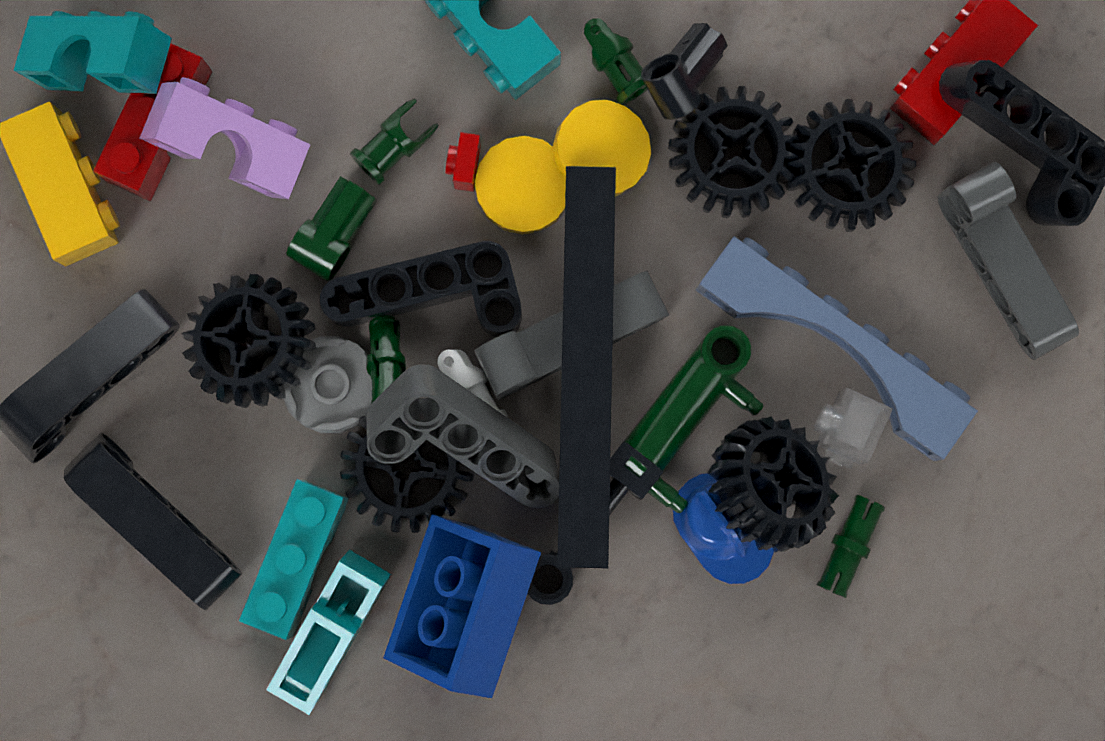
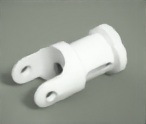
(466, 375)

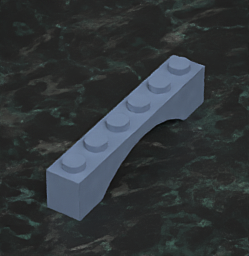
(923, 410)

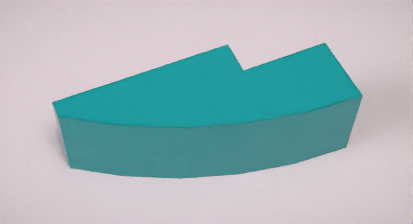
(328, 631)

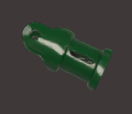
(609, 53)
(389, 145)

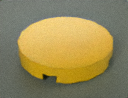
(604, 136)
(521, 185)

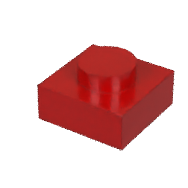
(463, 161)

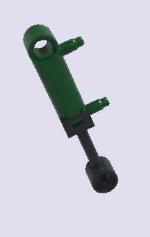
(663, 432)

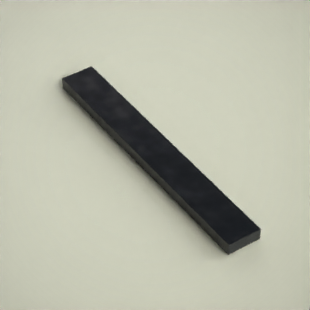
(586, 368)

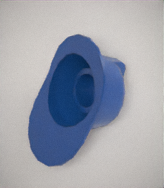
(709, 540)

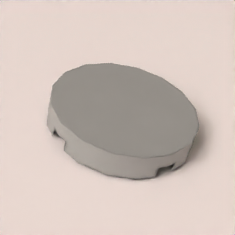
(335, 388)

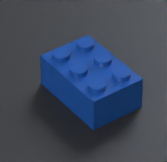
(461, 607)

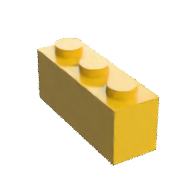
(59, 183)

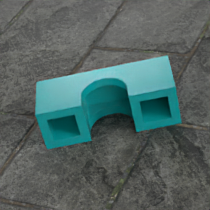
(116, 50)
(514, 56)
(292, 559)

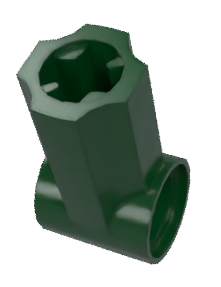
(325, 240)

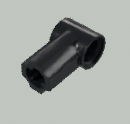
(677, 75)

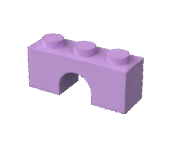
(187, 118)

